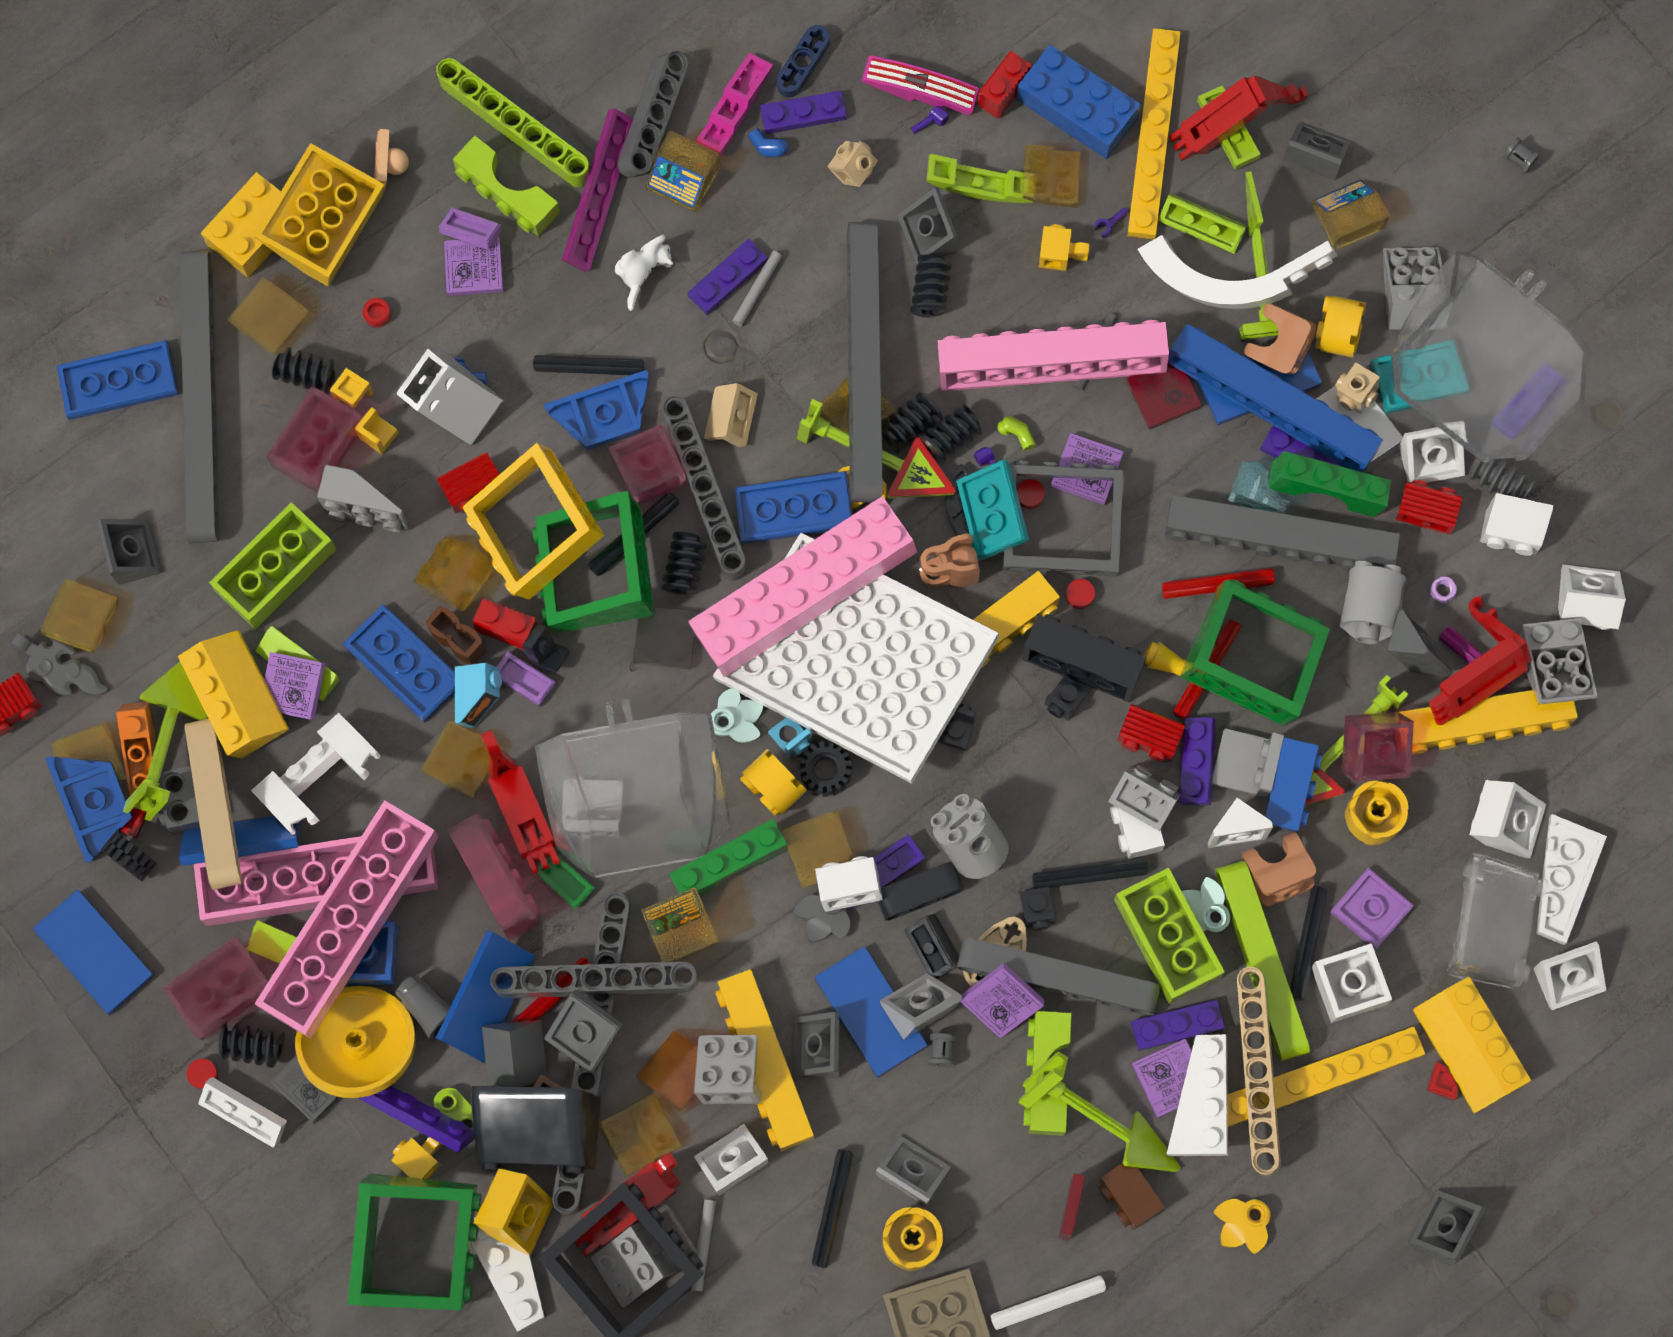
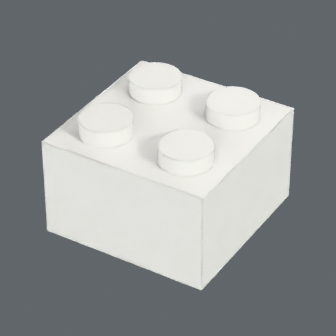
(1351, 983)

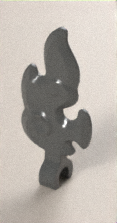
(46, 667)

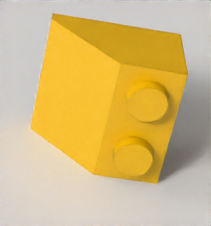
(514, 1210)

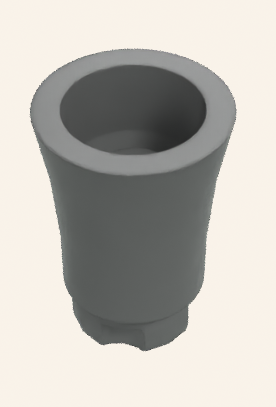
(423, 1004)

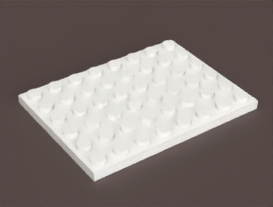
(872, 672)

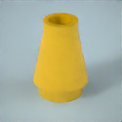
(1163, 659)

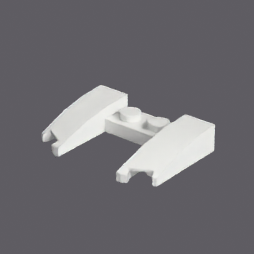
(282, 793)

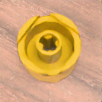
(1340, 326)
(774, 782)
(1376, 796)
(914, 1221)

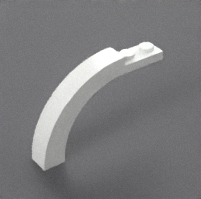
(1232, 294)

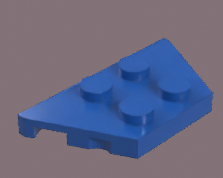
(603, 411)
(91, 800)

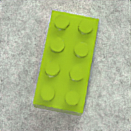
(273, 565)
(1169, 935)

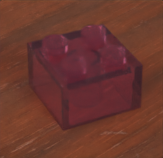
(648, 464)
(1377, 746)

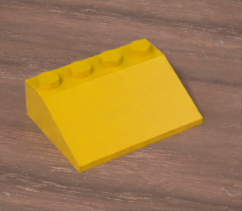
(320, 214)

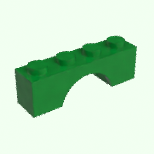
(1301, 475)
(741, 853)

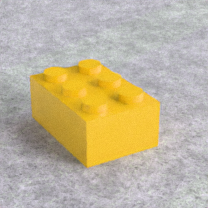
(236, 224)

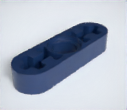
(803, 48)

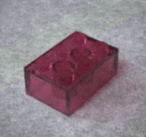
(313, 438)
(217, 988)

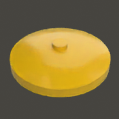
(359, 1044)

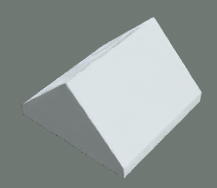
(1431, 455)
(1240, 826)
(1571, 976)
(731, 1159)

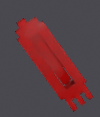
(1231, 112)
(1486, 672)
(519, 806)
(657, 1184)

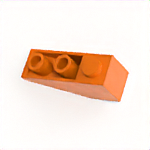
(137, 741)

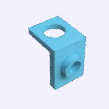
(795, 746)

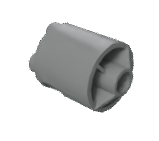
(1372, 602)
(970, 837)

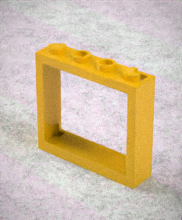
(566, 553)

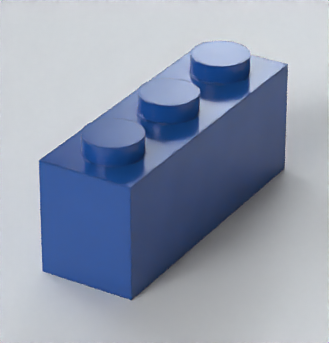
(1293, 785)

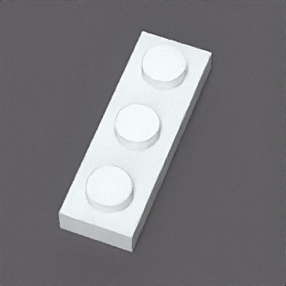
(242, 1112)

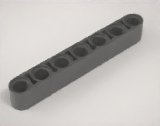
(704, 500)
(580, 973)
(1062, 976)

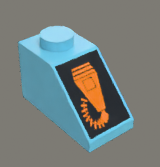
(475, 692)

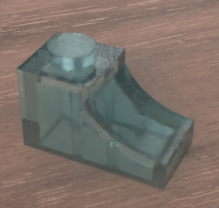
(1252, 489)

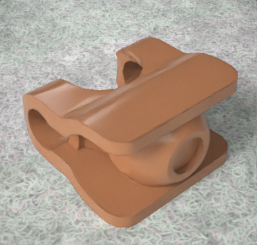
(1291, 345)
(955, 563)
(1283, 879)

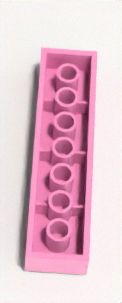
(1052, 355)
(803, 586)
(287, 882)
(347, 919)

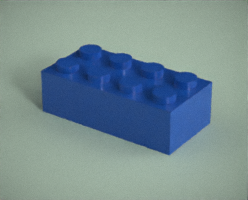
(1078, 101)

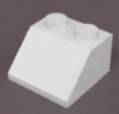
(1515, 524)
(1592, 596)
(1507, 818)

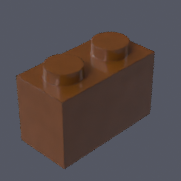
(1131, 1195)

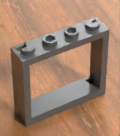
(1072, 565)

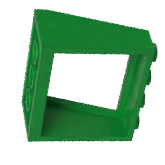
(618, 608)
(1236, 688)
(369, 1195)

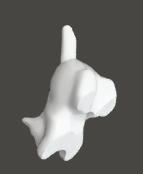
(636, 266)

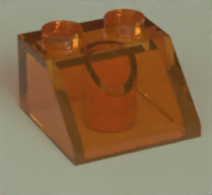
(673, 1071)

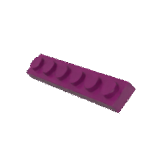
(597, 192)

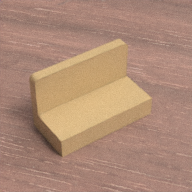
(731, 414)

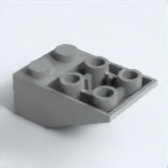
(1405, 278)
(450, 395)
(351, 497)
(1559, 661)

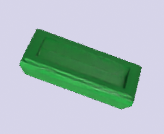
(565, 881)

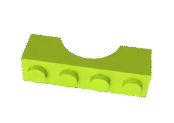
(530, 207)
(1049, 1034)

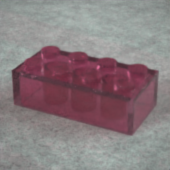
(490, 870)

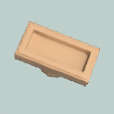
(388, 161)

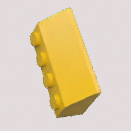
(233, 693)
(1471, 1045)

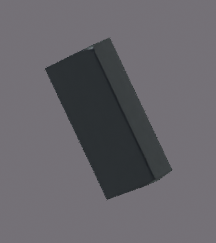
(933, 946)

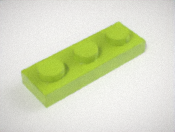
(1238, 146)

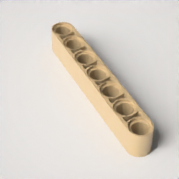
(213, 805)
(1251, 1057)

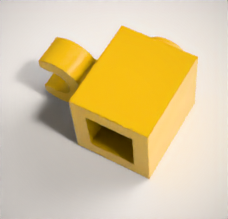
(1057, 248)
(415, 1159)

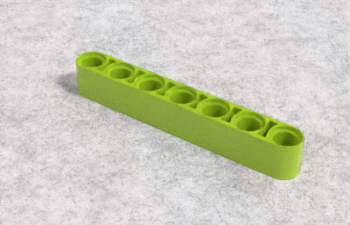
(509, 111)
(1260, 952)

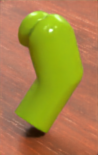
(1018, 428)

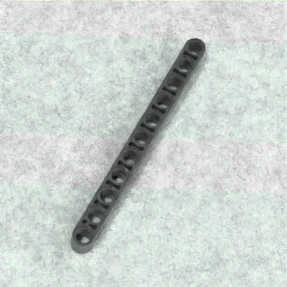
(864, 362)
(199, 397)
(603, 951)

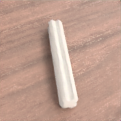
(1048, 1302)

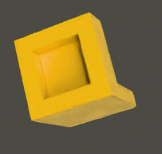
(350, 388)
(376, 431)

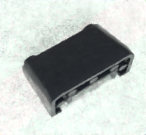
(535, 1127)

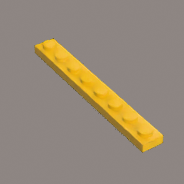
(1153, 134)
(1332, 1073)

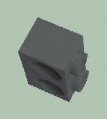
(182, 799)

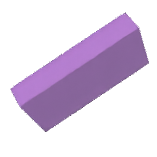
(470, 228)
(525, 679)

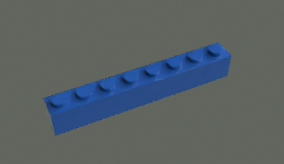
(1274, 399)

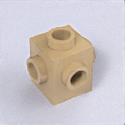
(853, 163)
(1357, 388)

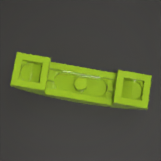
(975, 182)

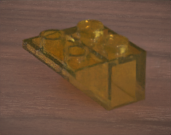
(454, 572)

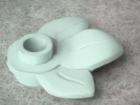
(740, 714)
(1205, 902)

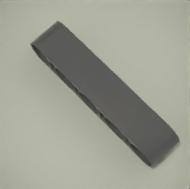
(643, 120)

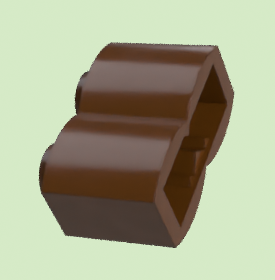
(460, 638)

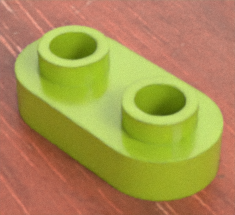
(460, 1110)

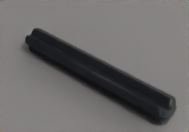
(587, 365)
(650, 520)
(1090, 873)
(1308, 942)
(832, 1208)

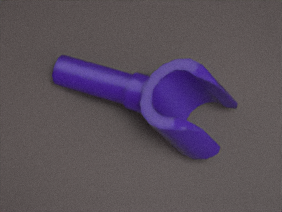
(937, 115)
(1110, 222)
(984, 456)

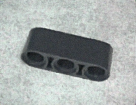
(920, 891)

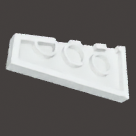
(1567, 870)
(1203, 1105)
(512, 1279)

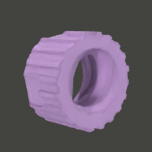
(1443, 581)

